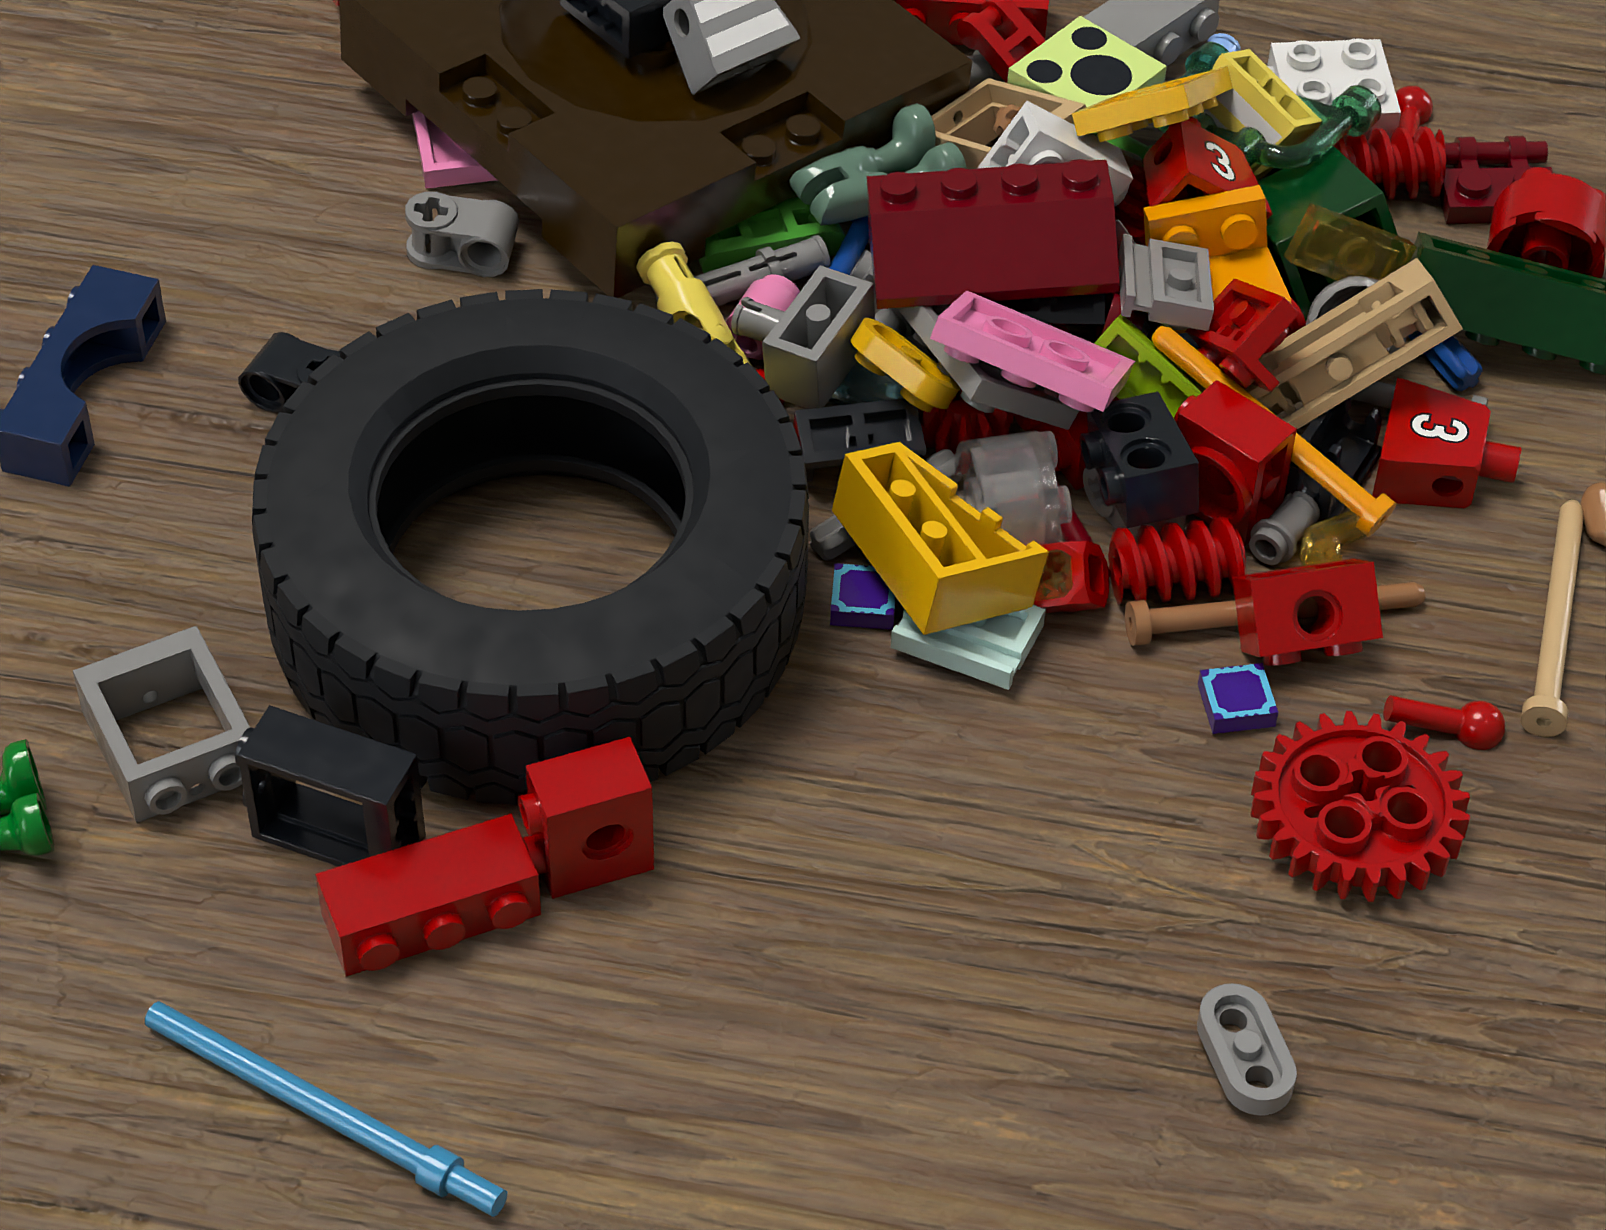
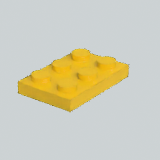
(1155, 104)

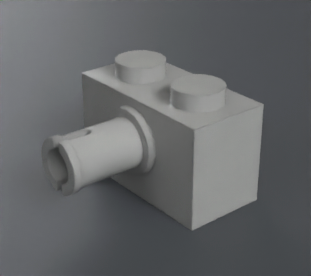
(809, 343)

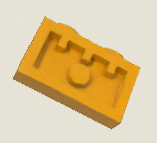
(1231, 229)

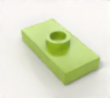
(1151, 368)

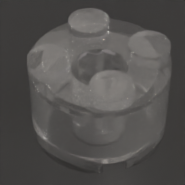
(1017, 482)

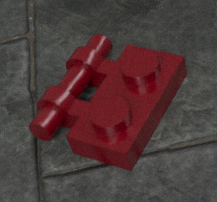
(1471, 191)

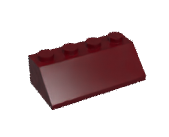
(993, 233)

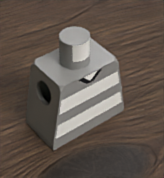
(726, 37)

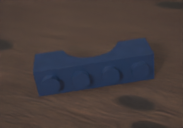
(104, 324)

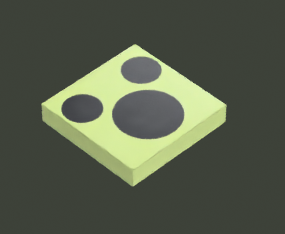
(1086, 65)

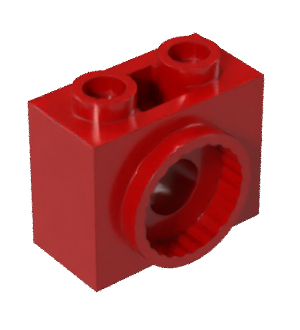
(1240, 456)
(589, 817)

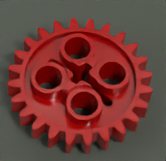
(1360, 806)

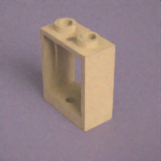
(977, 112)

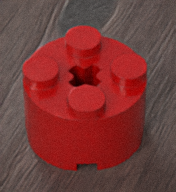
(1551, 222)

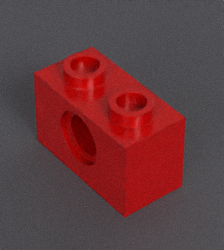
(1270, 604)

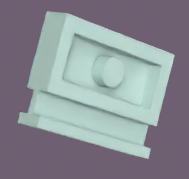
(981, 649)

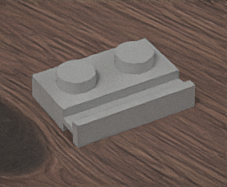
(1166, 282)

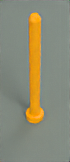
(1371, 511)

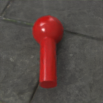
(1415, 107)
(1474, 724)

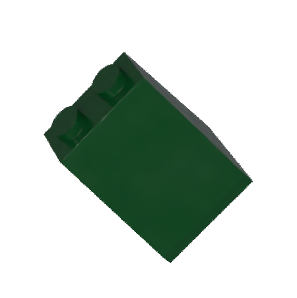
(1331, 184)

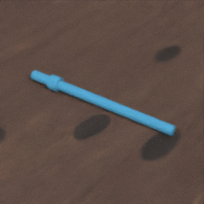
(433, 1167)

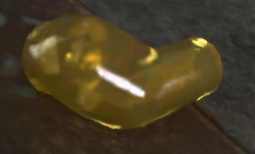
(1324, 539)

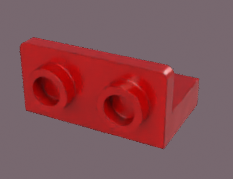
(1242, 329)

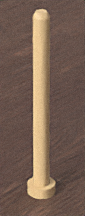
(1545, 712)

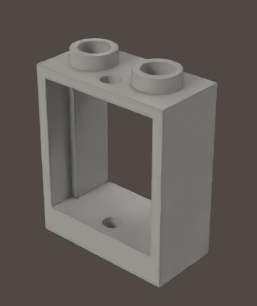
(147, 679)

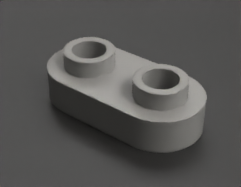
(1249, 1054)

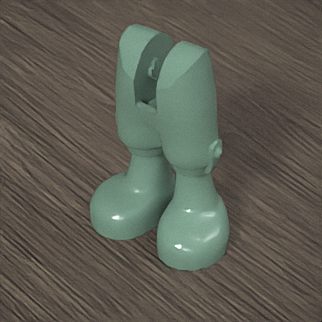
(838, 183)

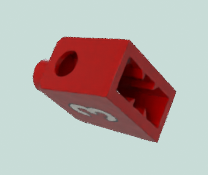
(1194, 164)
(1438, 449)

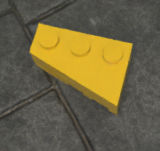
(930, 544)

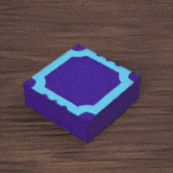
(861, 598)
(1237, 698)

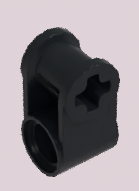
(280, 370)

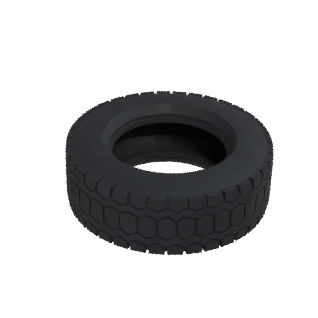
(532, 394)

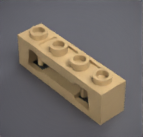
(1350, 344)

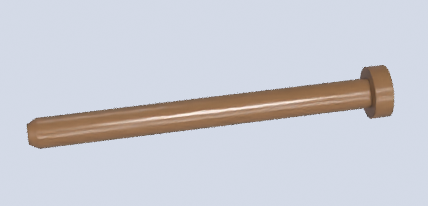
(1144, 622)

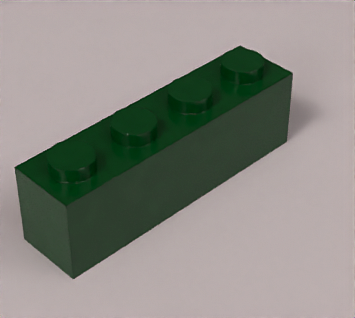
(1519, 301)

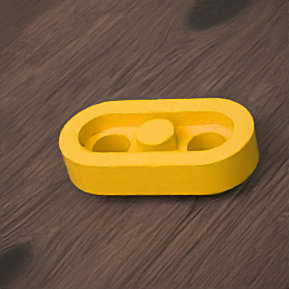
(890, 353)

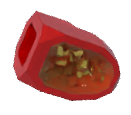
(1073, 578)

